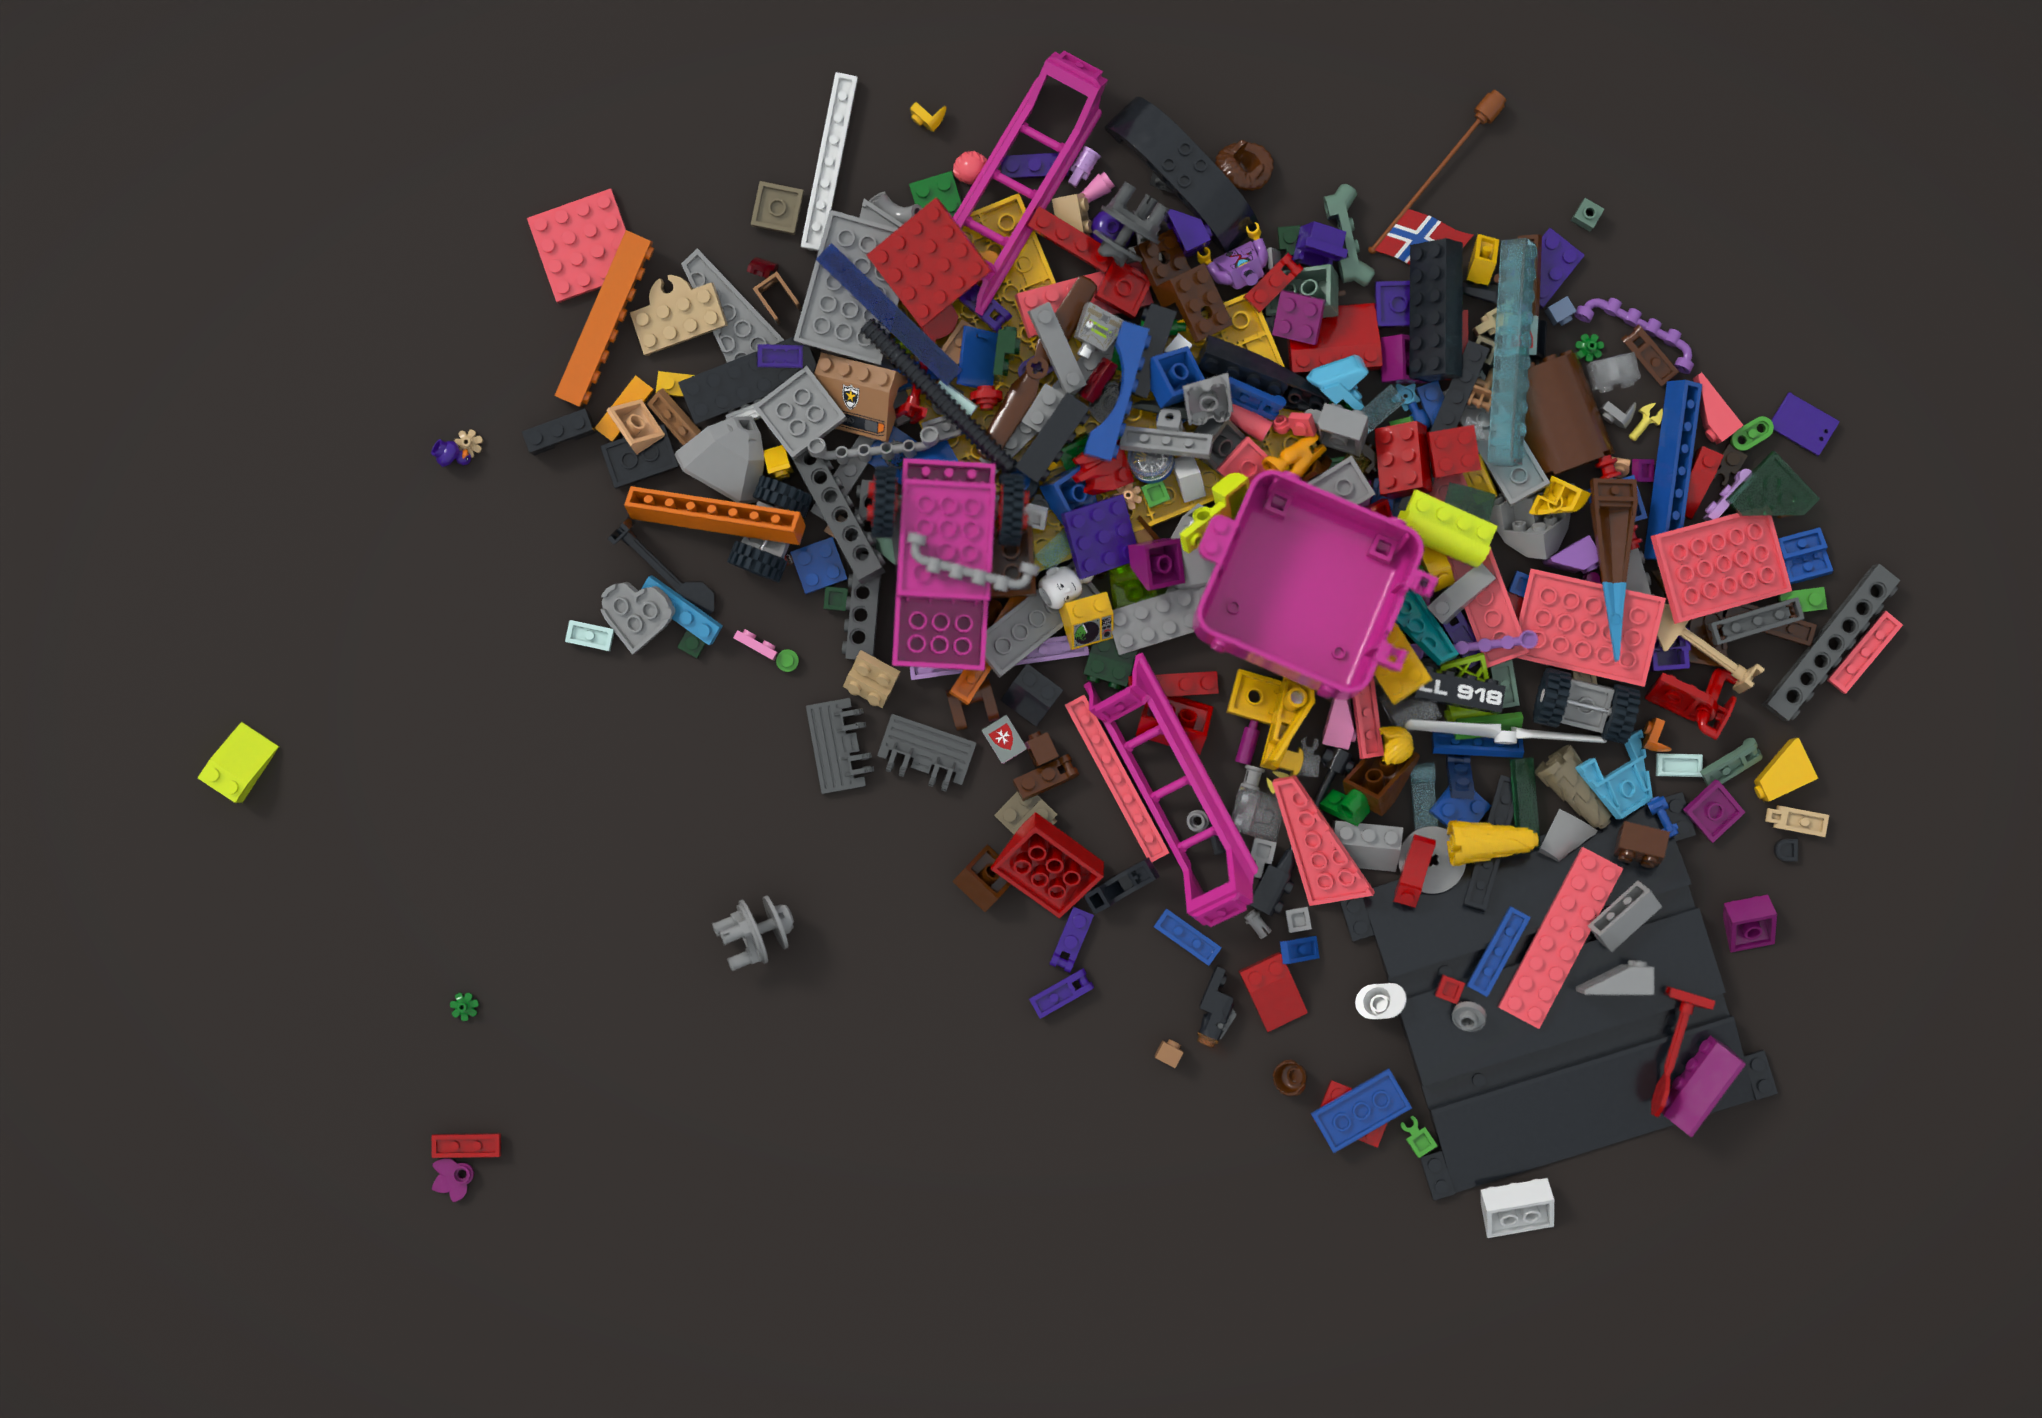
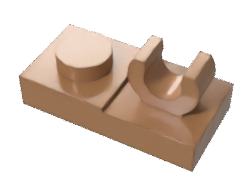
(953, 344)

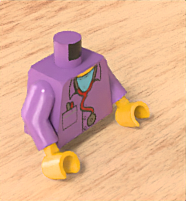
(1241, 265)

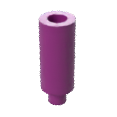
(1248, 743)

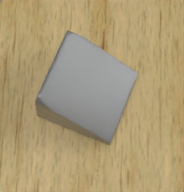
(1273, 257)

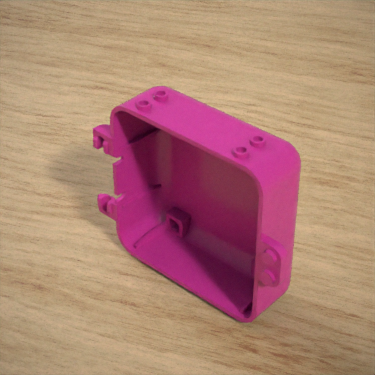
(1308, 584)

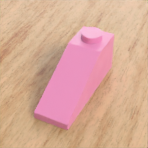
(1339, 725)

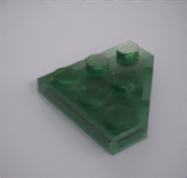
(1772, 491)

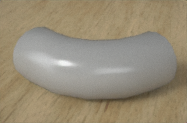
(900, 213)

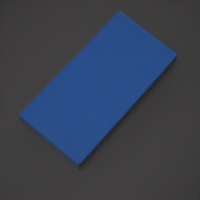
(1361, 1110)

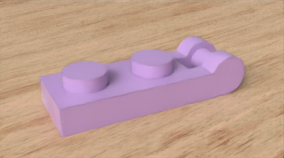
(1717, 508)

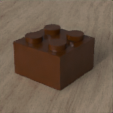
(1641, 844)

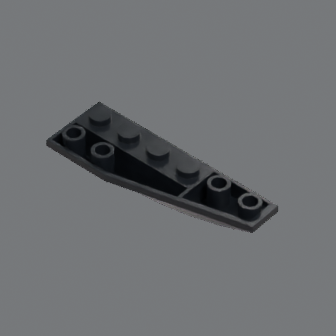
(1259, 372)

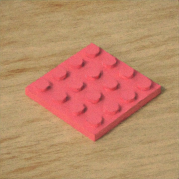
(578, 243)

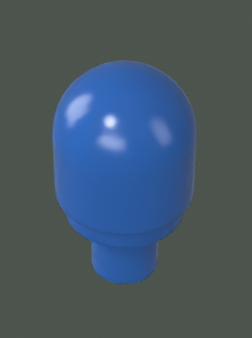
(1419, 415)

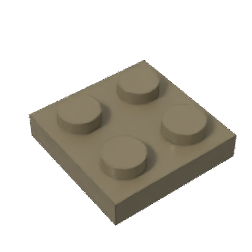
(777, 207)

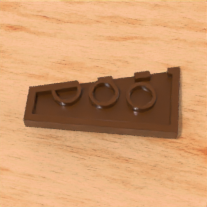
(1697, 627)

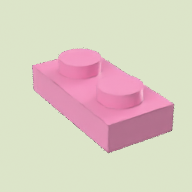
(764, 648)

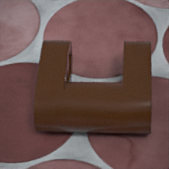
(984, 694)

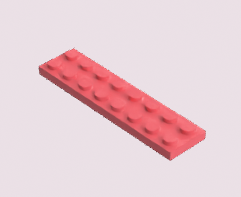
(1560, 937)

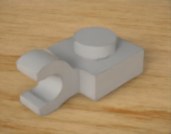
(1262, 853)

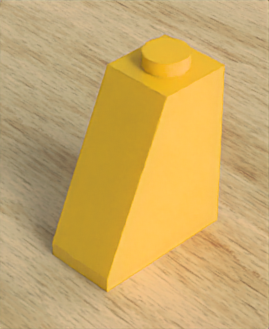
(1785, 772)

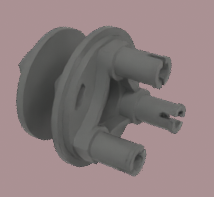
(1132, 221)

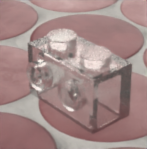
(1613, 372)

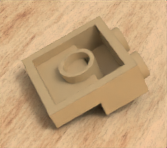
(871, 679)

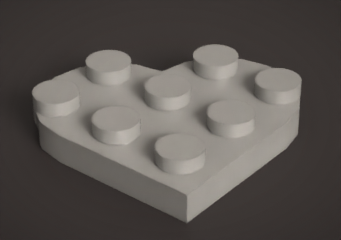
(636, 614)

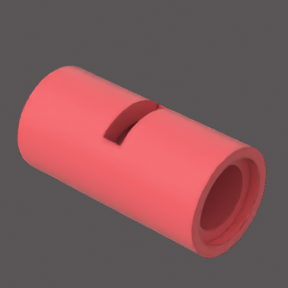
(1250, 422)

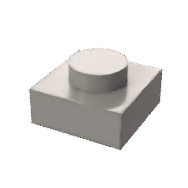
(1298, 919)

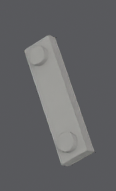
(1057, 348)

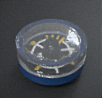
(1150, 466)

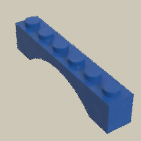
(1129, 346)

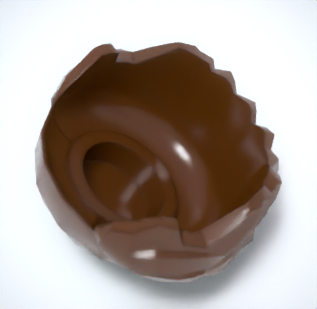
(1290, 1078)

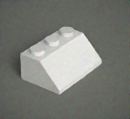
(1517, 1207)

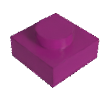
(1643, 470)

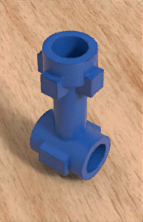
(1658, 806)

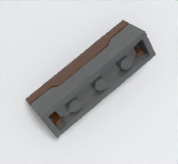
(1754, 621)

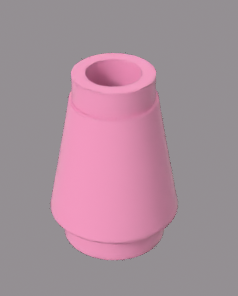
(1098, 187)

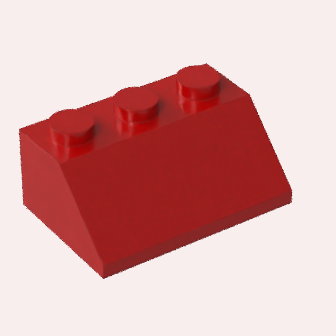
(1192, 715)

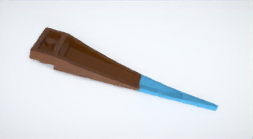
(1613, 520)

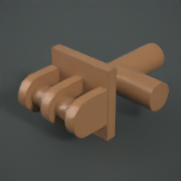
(1482, 392)

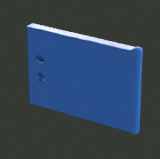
(977, 357)

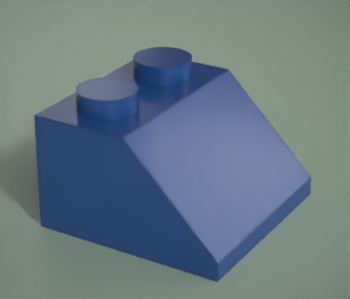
(1172, 372)

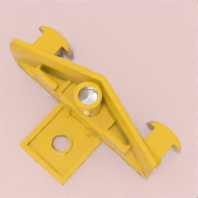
(1281, 706)

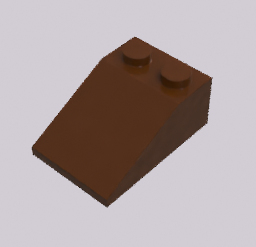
(1380, 781)

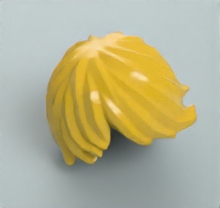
(1396, 745)

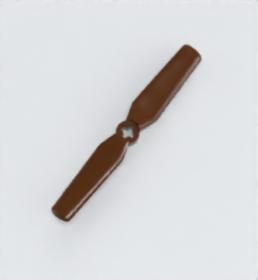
(1025, 388)

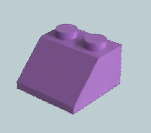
(1576, 557)

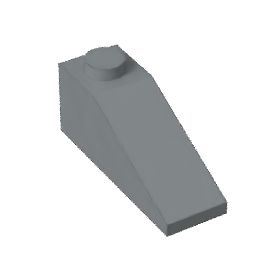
(1461, 593)

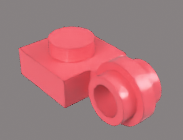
(1300, 423)

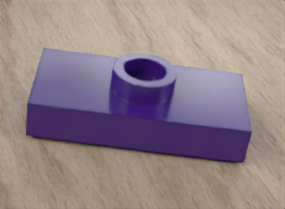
(780, 356)

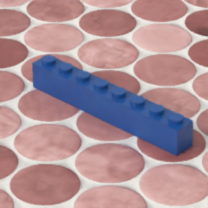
(1673, 460)

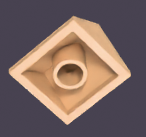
(636, 424)

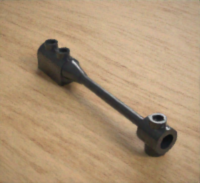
(1277, 879)

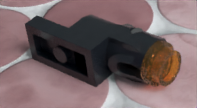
(1218, 1008)

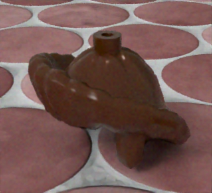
(1245, 165)

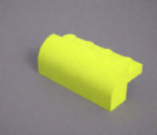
(1449, 529)

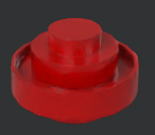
(986, 397)

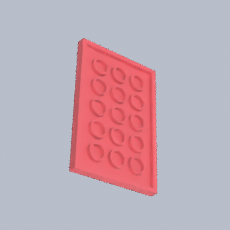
(1720, 565)
(1575, 627)

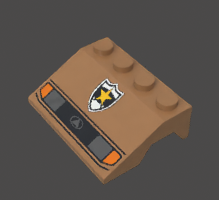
(862, 393)

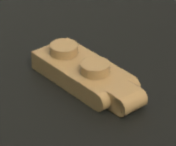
(1798, 820)

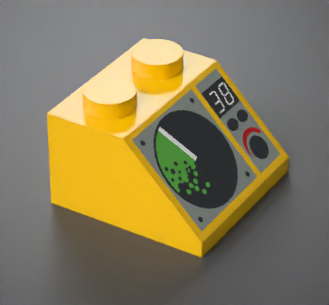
(1087, 620)

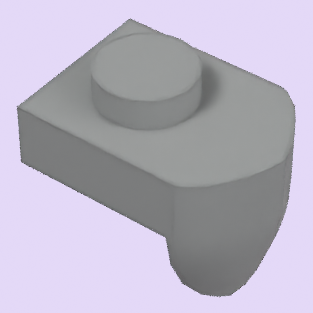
(1613, 415)

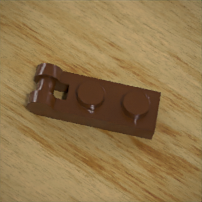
(1650, 356)
(1045, 778)

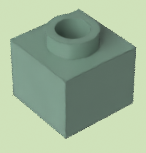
(1580, 217)

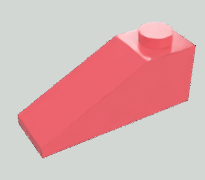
(1715, 414)

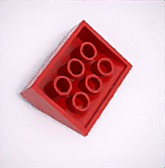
(1341, 336)
(1048, 865)

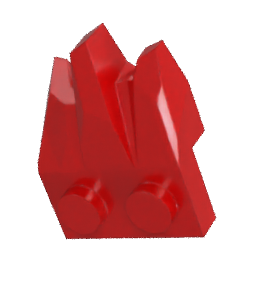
(1103, 475)

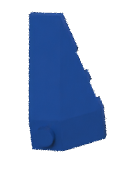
(1064, 493)

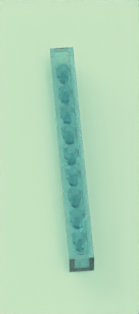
(1512, 352)

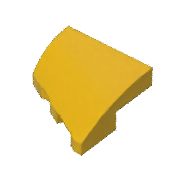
(1559, 498)

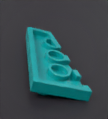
(1424, 629)

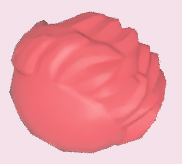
(968, 166)

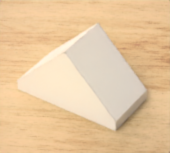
(1189, 478)

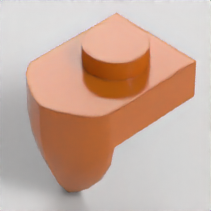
(1653, 730)

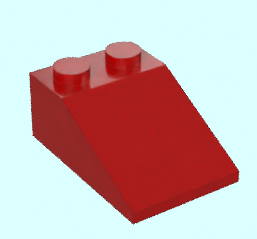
(1273, 991)

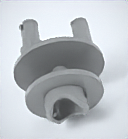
(742, 925)

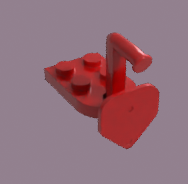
(1693, 703)

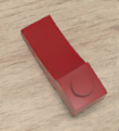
(1414, 870)

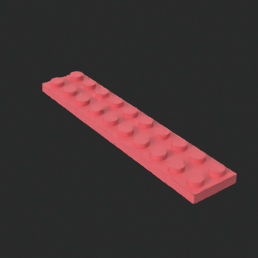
(1492, 610)

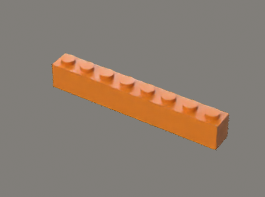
(604, 318)
(715, 515)

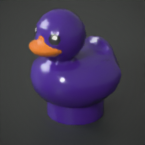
(448, 451)

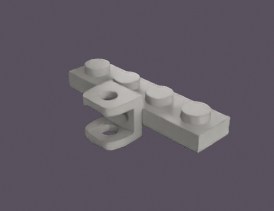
(1167, 438)

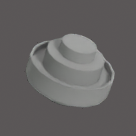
(1469, 1016)

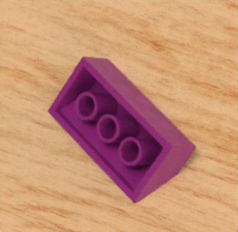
(1702, 1085)

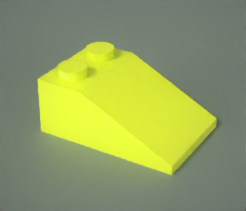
(238, 763)

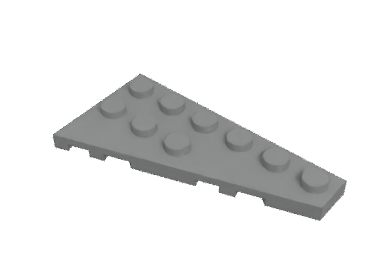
(745, 324)

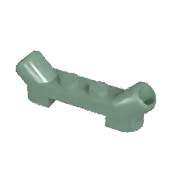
(1336, 208)

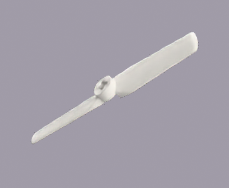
(1494, 731)

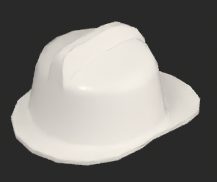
(1381, 1001)

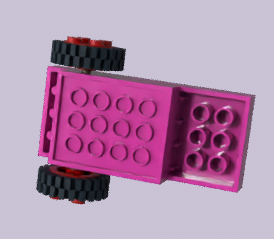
(952, 504)

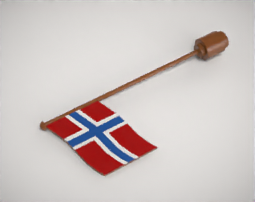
(1414, 227)

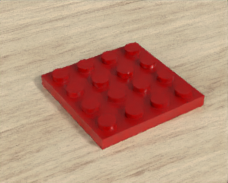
(929, 262)

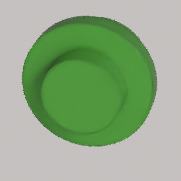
(787, 660)

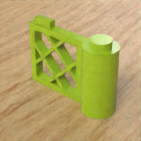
(1452, 712)

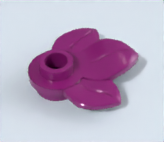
(449, 1178)

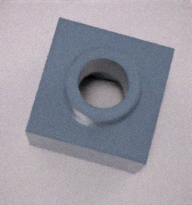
(1560, 312)

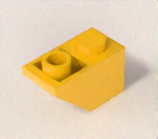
(778, 463)

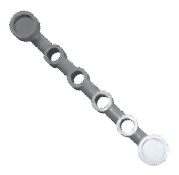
(929, 438)
(958, 571)

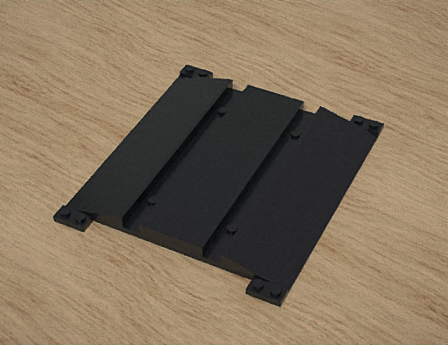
(1589, 1073)

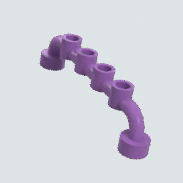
(1632, 318)
(1527, 639)

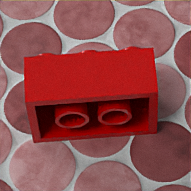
(1403, 459)

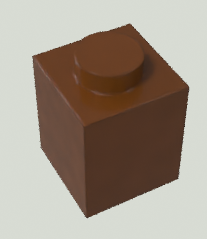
(1040, 748)

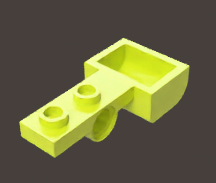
(1228, 497)

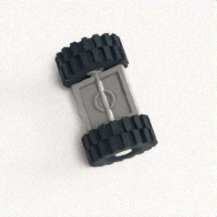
(761, 555)
(1586, 705)

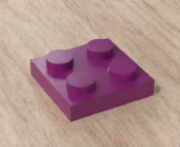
(1298, 317)
(1714, 811)

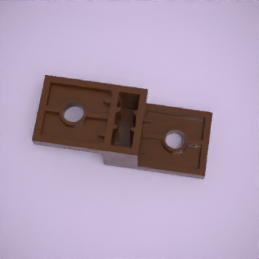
(1186, 286)

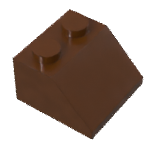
(980, 882)

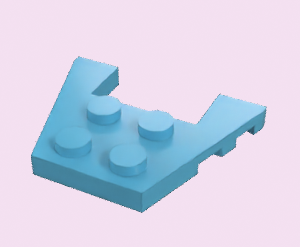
(1625, 787)

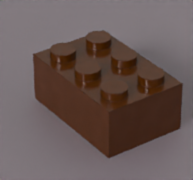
(1007, 563)

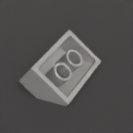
(1371, 845)

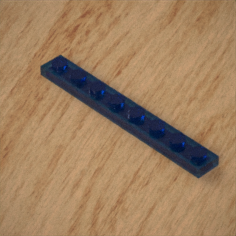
(889, 314)

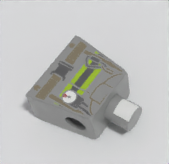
(1096, 330)

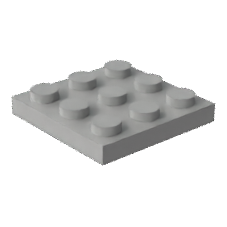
(799, 412)

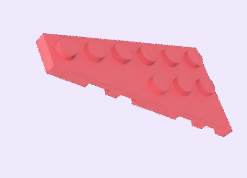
(1320, 856)

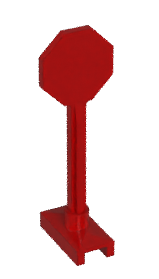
(936, 329)
(1686, 1009)

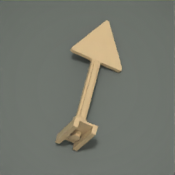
(1669, 632)

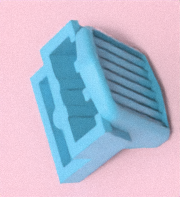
(1339, 380)

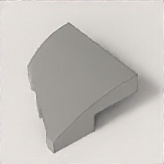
(1565, 835)

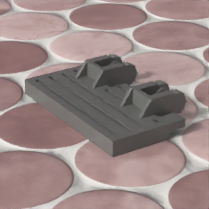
(834, 745)
(927, 748)

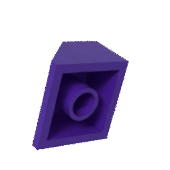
(1189, 231)

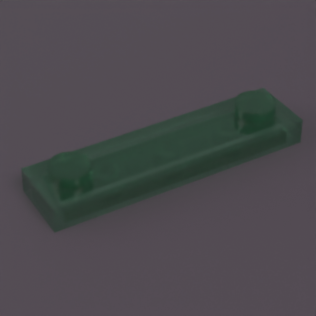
(1524, 794)

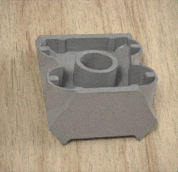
(1208, 400)

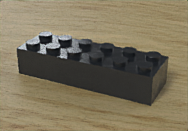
(1436, 310)

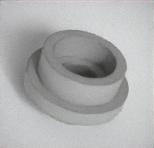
(1193, 825)

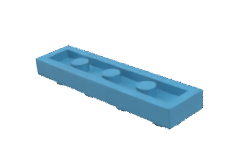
(688, 614)

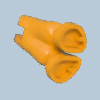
(1296, 456)

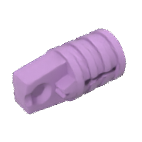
(1083, 165)

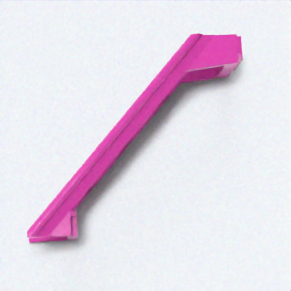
(1083, 79)
(1230, 897)

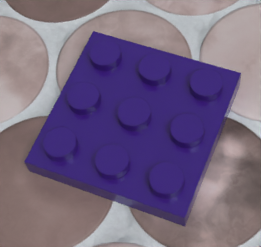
(1099, 535)

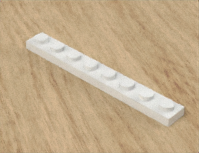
(829, 159)

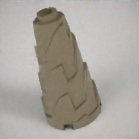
(1562, 777)

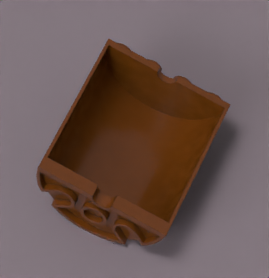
(1563, 416)

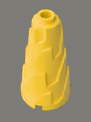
(1482, 841)

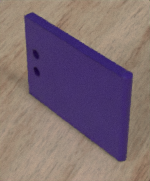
(1804, 424)

